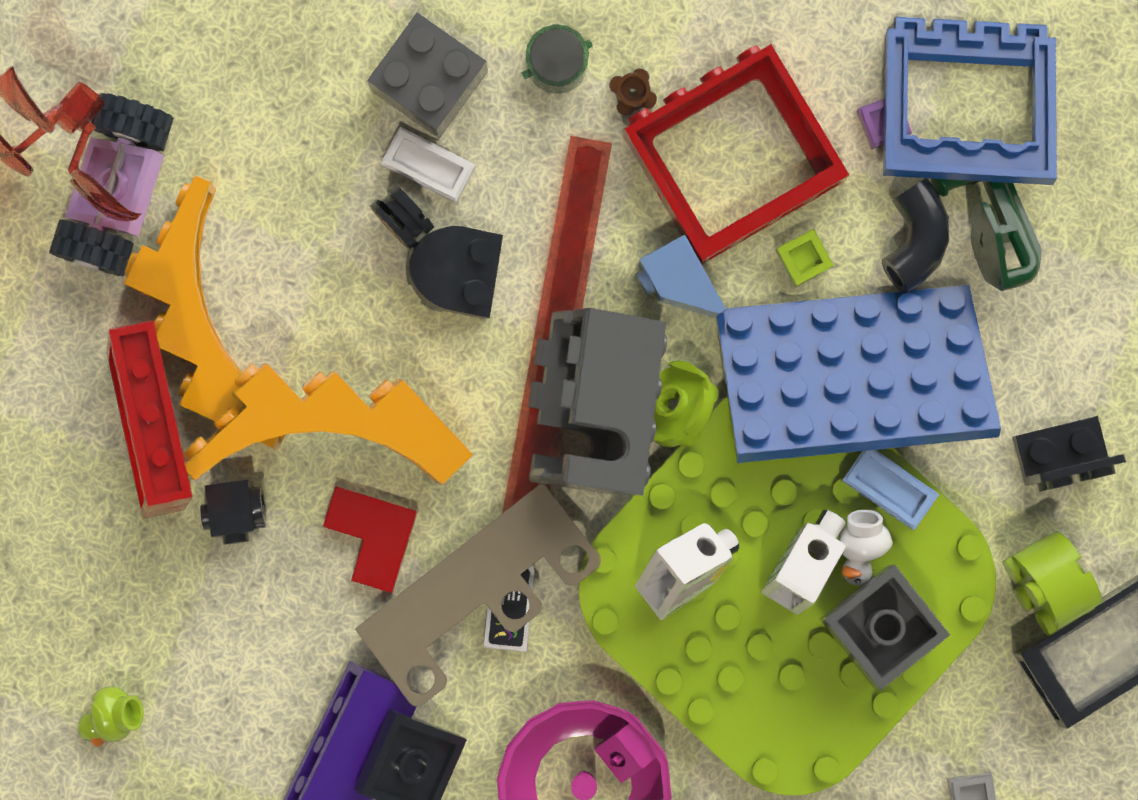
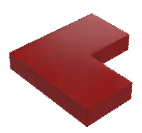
(384, 530)

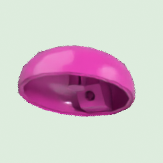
(624, 749)

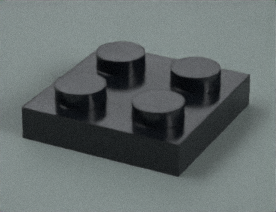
(409, 760)

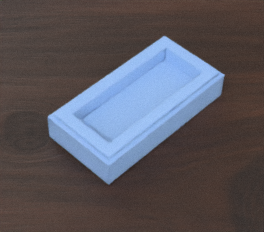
(890, 487)

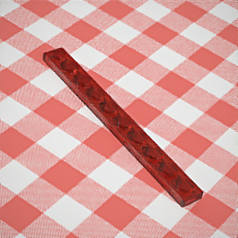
(562, 291)

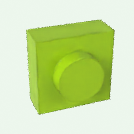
(804, 258)

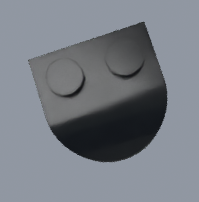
(455, 270)

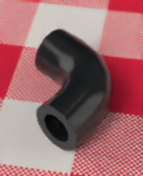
(925, 240)

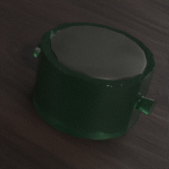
(557, 59)

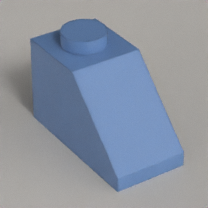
(679, 279)

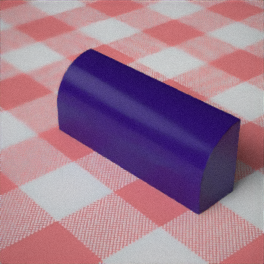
(346, 736)

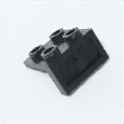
(1058, 452)

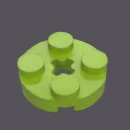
(694, 408)

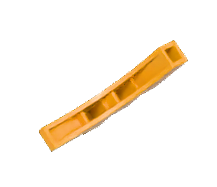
(186, 328)
(273, 409)

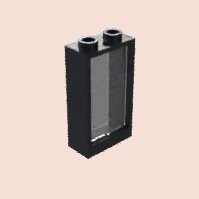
(1087, 659)

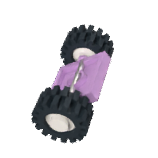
(125, 173)

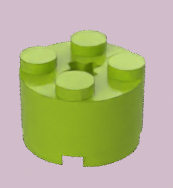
(1052, 582)

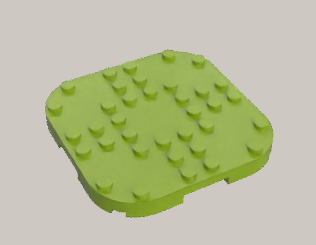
(741, 669)

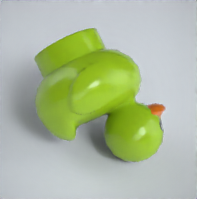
(111, 716)

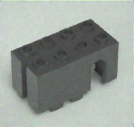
(605, 384)

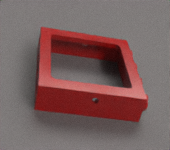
(716, 84)
(148, 419)

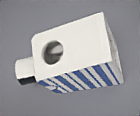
(797, 575)

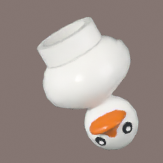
(864, 541)

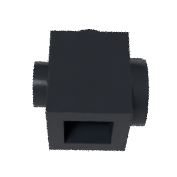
(233, 511)

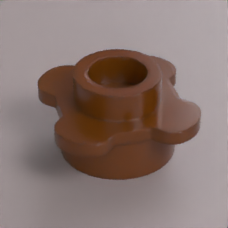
(622, 85)

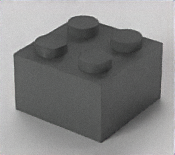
(428, 75)
(884, 627)

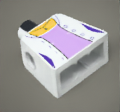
(685, 568)

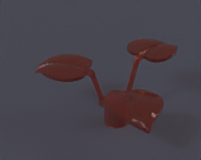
(70, 114)

